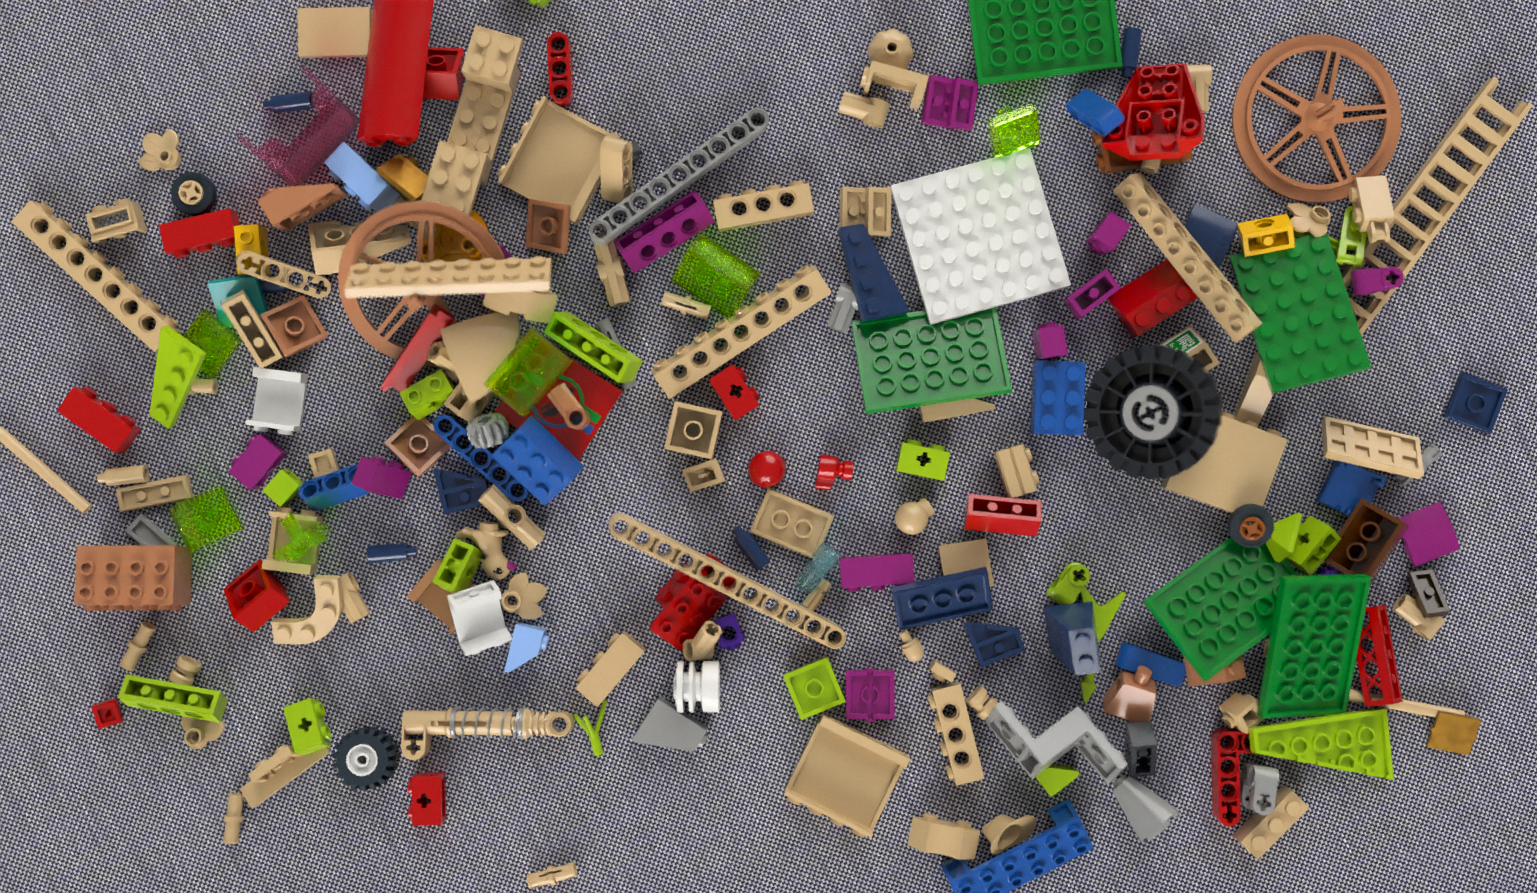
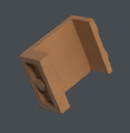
(434, 597)

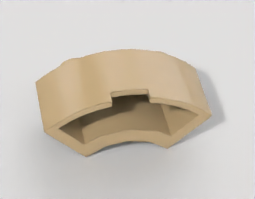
(535, 305)
(944, 837)

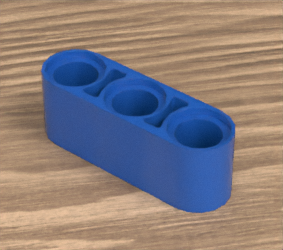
(1095, 112)
(330, 489)
(1162, 667)

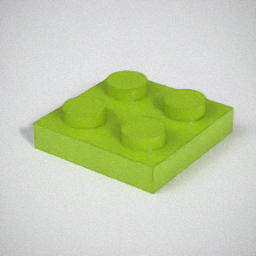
(814, 688)

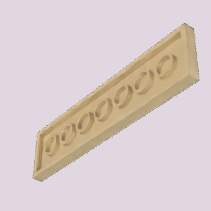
(449, 277)

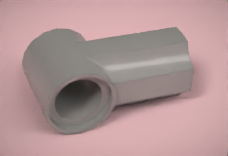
(844, 309)

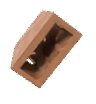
(1131, 696)

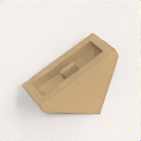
(703, 475)

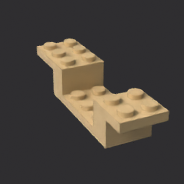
(479, 121)

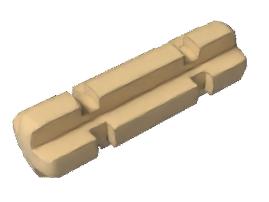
(815, 597)

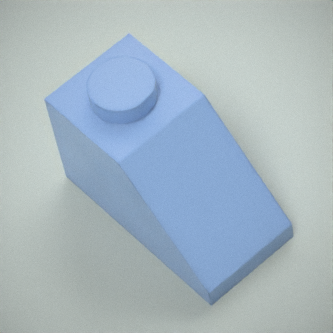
(525, 644)

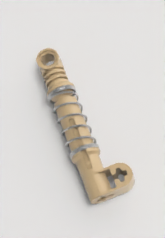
(458, 722)

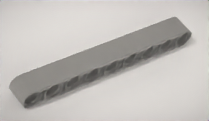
(684, 166)

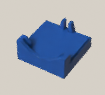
(1347, 485)

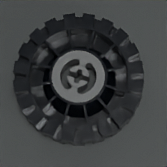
(1169, 446)

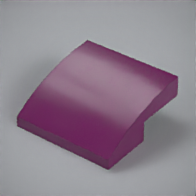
(949, 103)
(1428, 534)

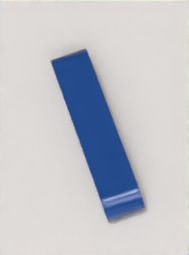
(471, 455)

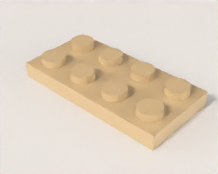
(1372, 447)

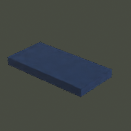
(942, 598)

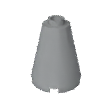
(1143, 807)

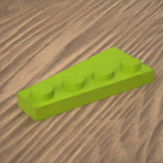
(174, 375)

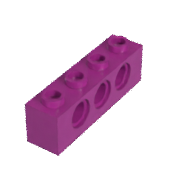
(664, 231)

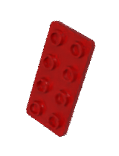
(686, 606)

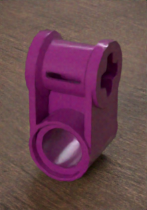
(1373, 280)

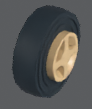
(185, 189)

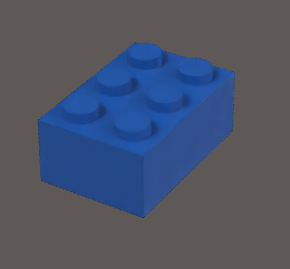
(1057, 398)
(538, 460)

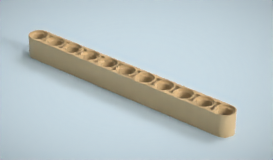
(716, 577)

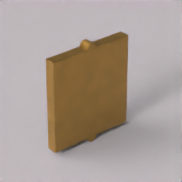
(1453, 732)

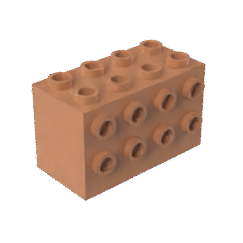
(133, 577)

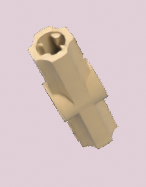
(612, 273)
(523, 527)

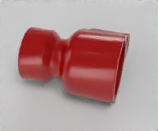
(830, 468)

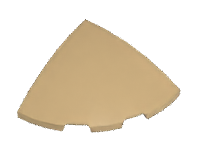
(479, 348)

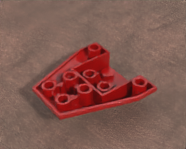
(1159, 115)

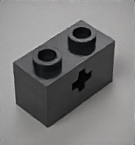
(1140, 748)

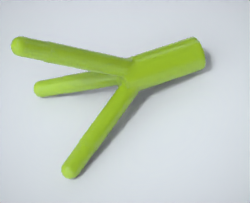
(593, 733)

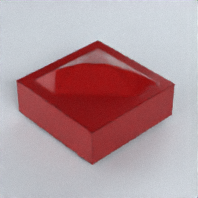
(107, 713)

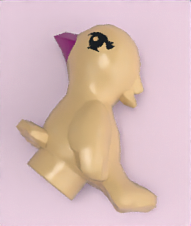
(489, 541)

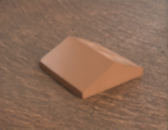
(548, 225)
(294, 326)
(417, 445)

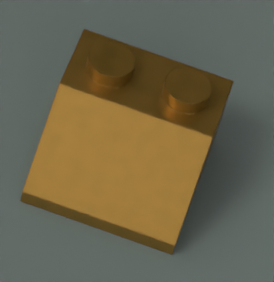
(405, 176)

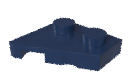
(459, 490)
(993, 641)

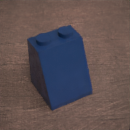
(1074, 636)

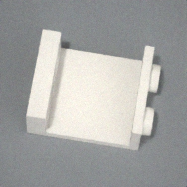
(278, 400)
(478, 618)

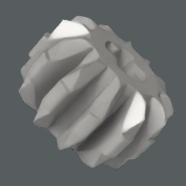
(487, 430)

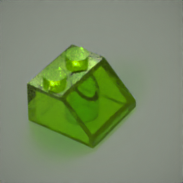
(205, 519)

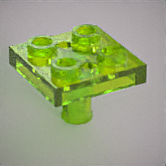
(1014, 130)
(228, 342)
(300, 539)

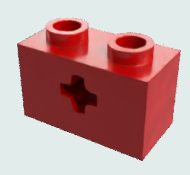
(736, 406)
(434, 786)

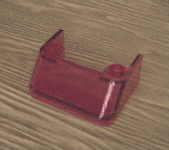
(314, 143)

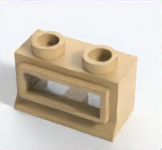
(115, 221)

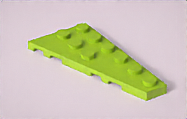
(1337, 741)

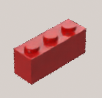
(199, 233)
(99, 419)
(1002, 515)

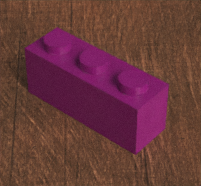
(876, 571)

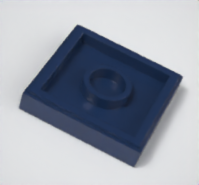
(1475, 403)

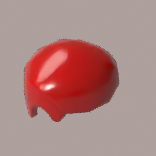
(767, 469)

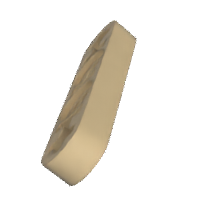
(282, 277)

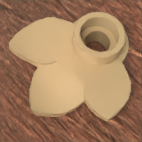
(158, 149)
(1308, 219)
(527, 597)
(206, 729)

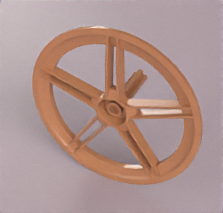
(1315, 117)
(388, 217)

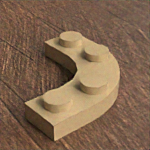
(317, 625)

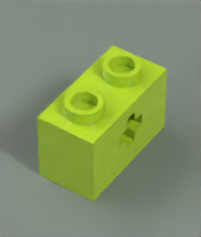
(428, 394)
(934, 469)
(1312, 545)
(458, 566)
(299, 718)

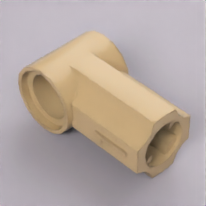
(1201, 78)
(870, 111)
(438, 355)
(352, 600)
(1409, 610)
(703, 643)

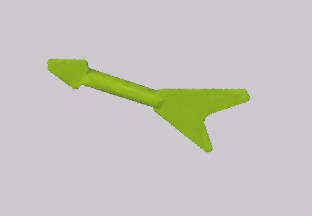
(1103, 618)

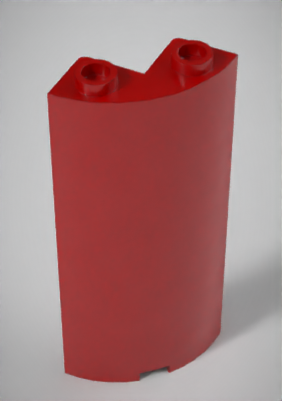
(395, 71)

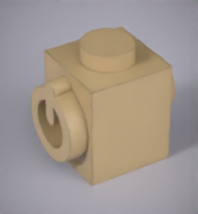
(1240, 712)

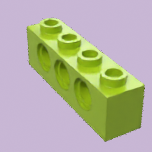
(593, 347)
(173, 698)

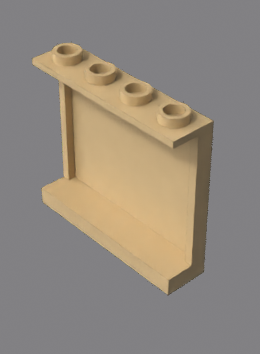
(556, 158)
(1234, 469)
(845, 775)

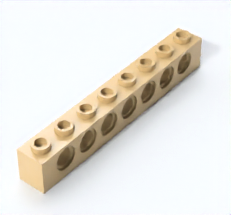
(31, 222)
(1187, 257)
(815, 290)

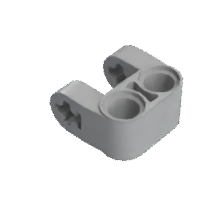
(1261, 781)

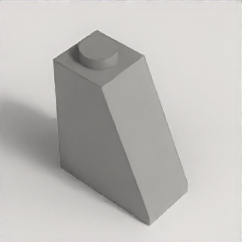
(670, 729)

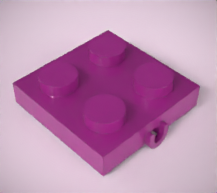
(870, 694)

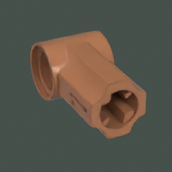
(568, 406)

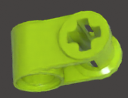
(1067, 586)

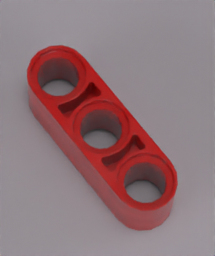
(557, 58)

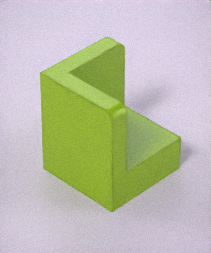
(283, 487)

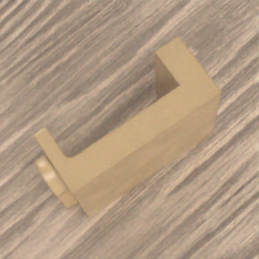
(897, 79)
(279, 537)

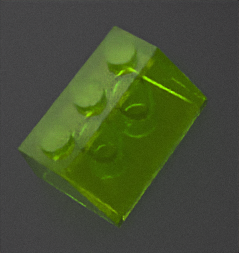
(715, 276)
(528, 372)

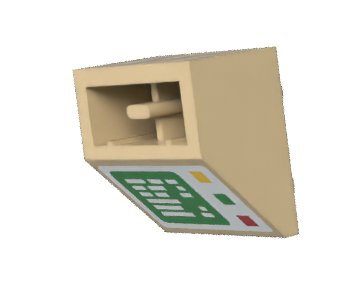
(1192, 343)

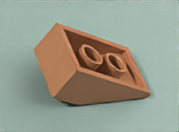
(294, 205)

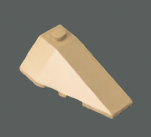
(331, 237)

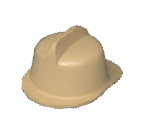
(1006, 831)

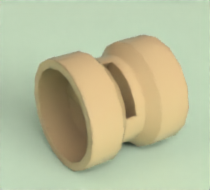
(185, 670)
(981, 702)

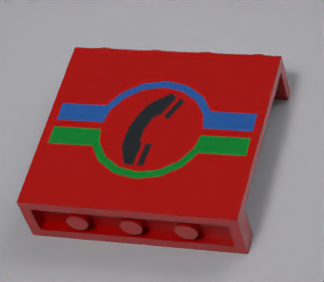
(591, 391)

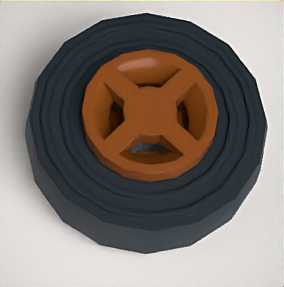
(1251, 534)

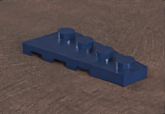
(871, 281)

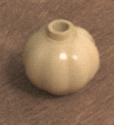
(891, 40)

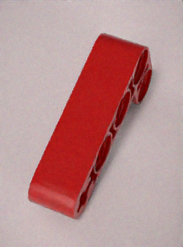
(1229, 776)

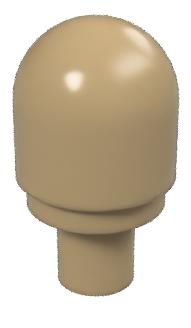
(911, 646)

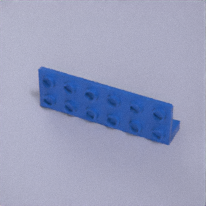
(1025, 860)

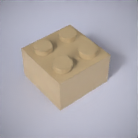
(693, 430)

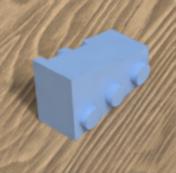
(361, 179)

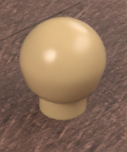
(913, 516)

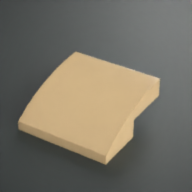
(868, 207)

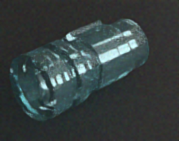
(815, 571)

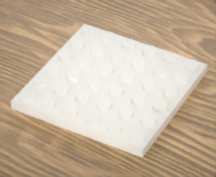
(980, 236)

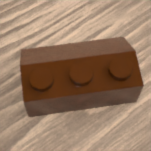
(1366, 540)

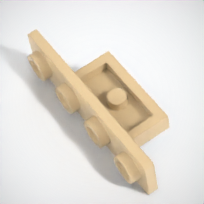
(276, 772)

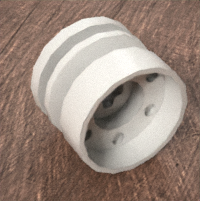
(697, 686)

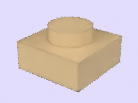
(323, 462)
(941, 672)

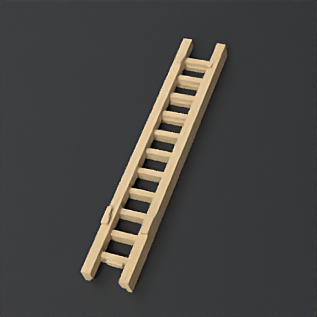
(1452, 199)

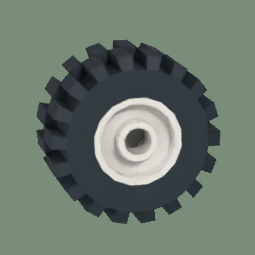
(366, 758)

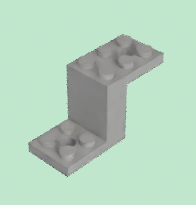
(1070, 731)

